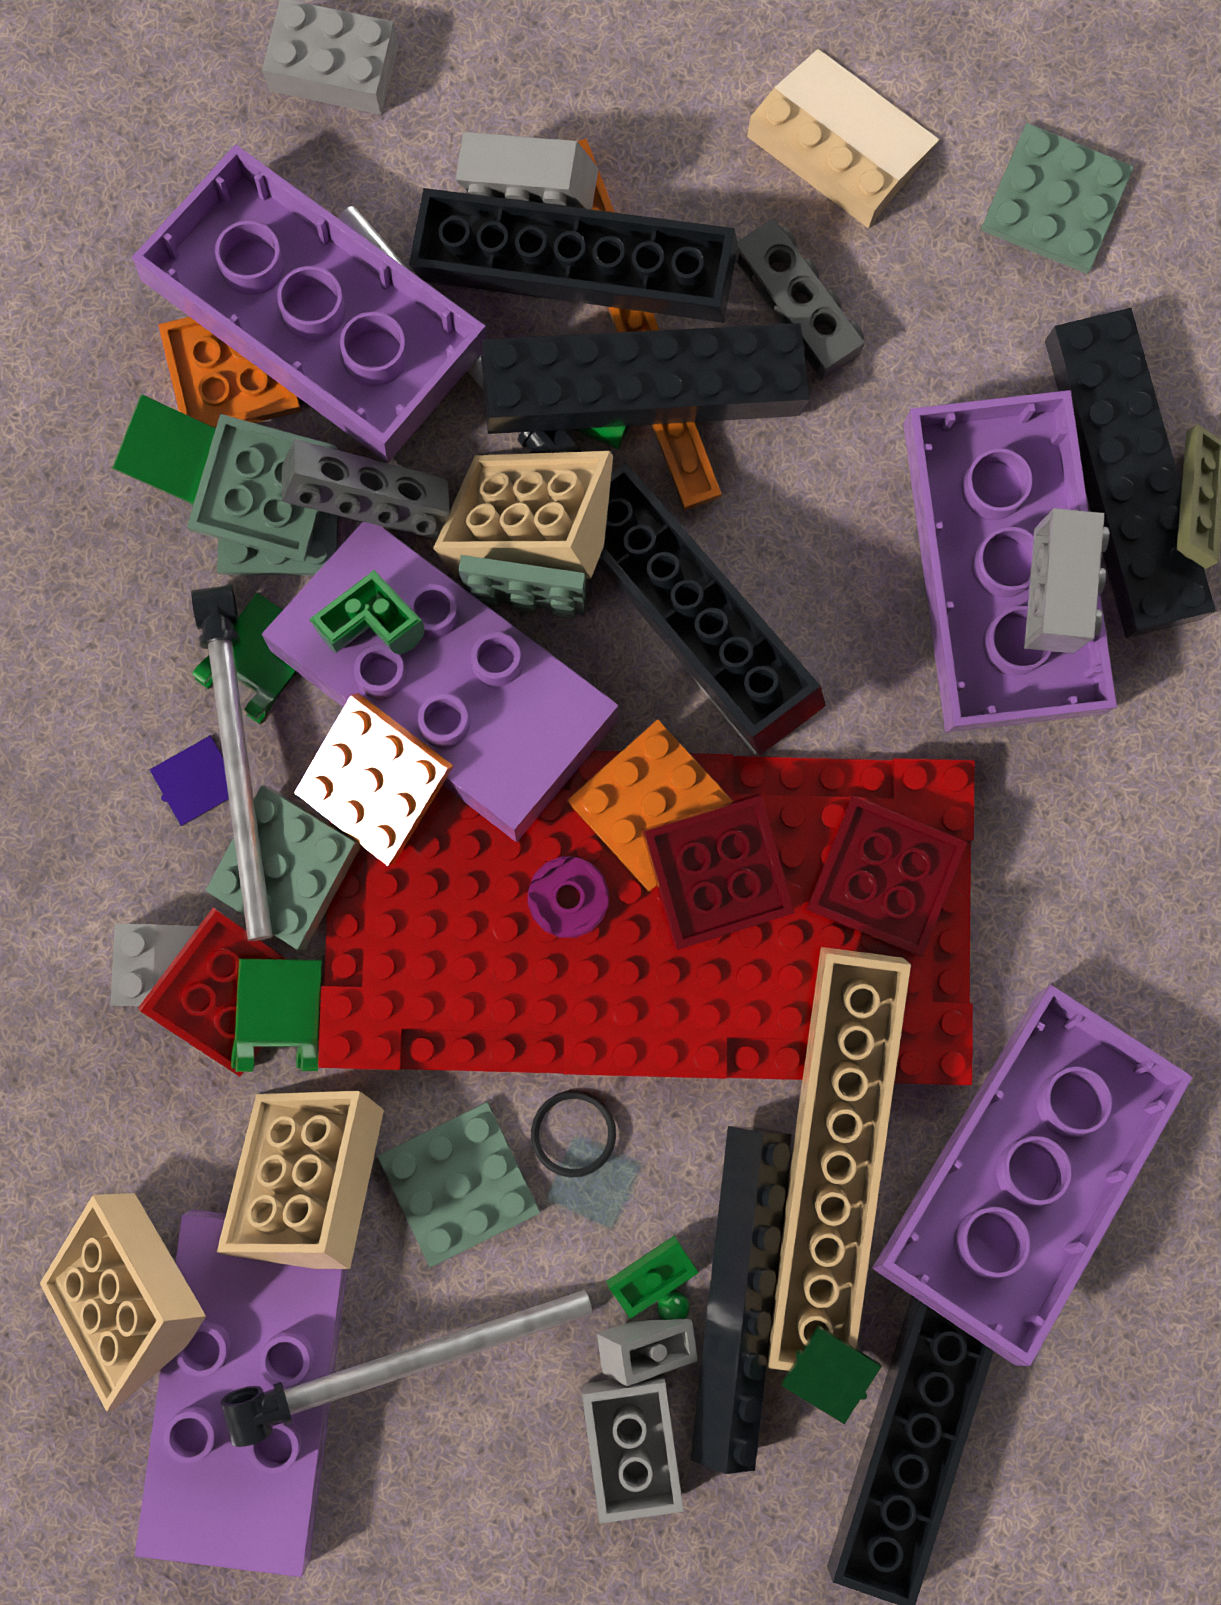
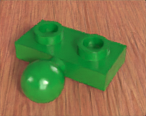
(653, 1280)

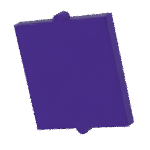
(193, 780)

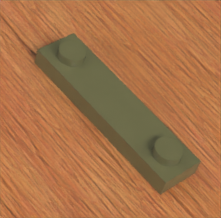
(1201, 498)

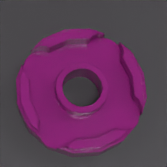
(561, 873)

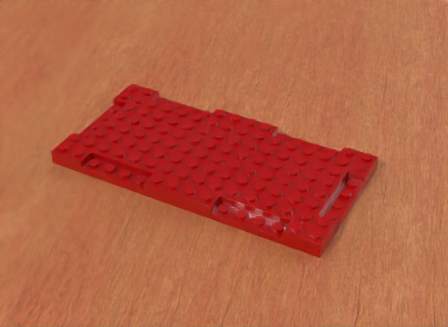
(454, 974)

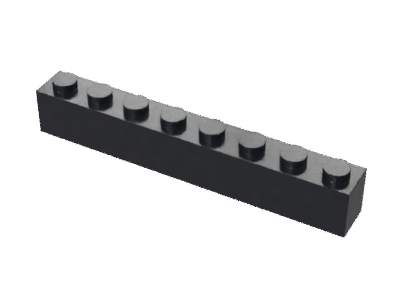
(741, 1299)

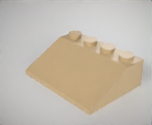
(840, 136)
(531, 511)
(302, 1179)
(120, 1297)

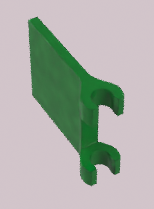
(165, 449)
(254, 661)
(277, 1009)

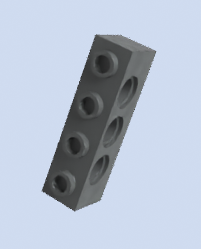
(777, 244)
(364, 489)

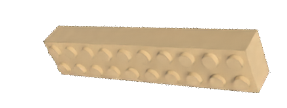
(838, 1149)

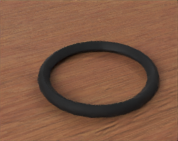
(536, 1127)

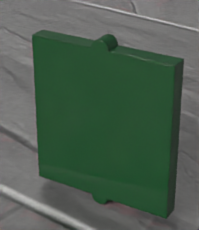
(831, 1374)

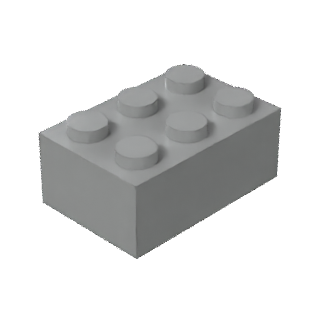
(330, 56)
(527, 169)
(1066, 581)
(631, 1449)

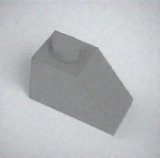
(646, 1349)

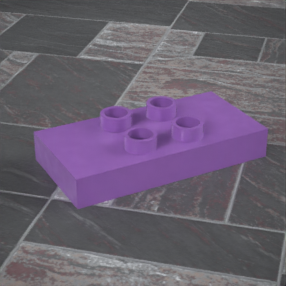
(311, 302)
(979, 491)
(468, 690)
(1033, 1176)
(260, 1329)

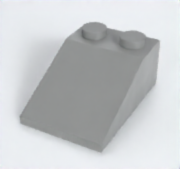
(142, 957)

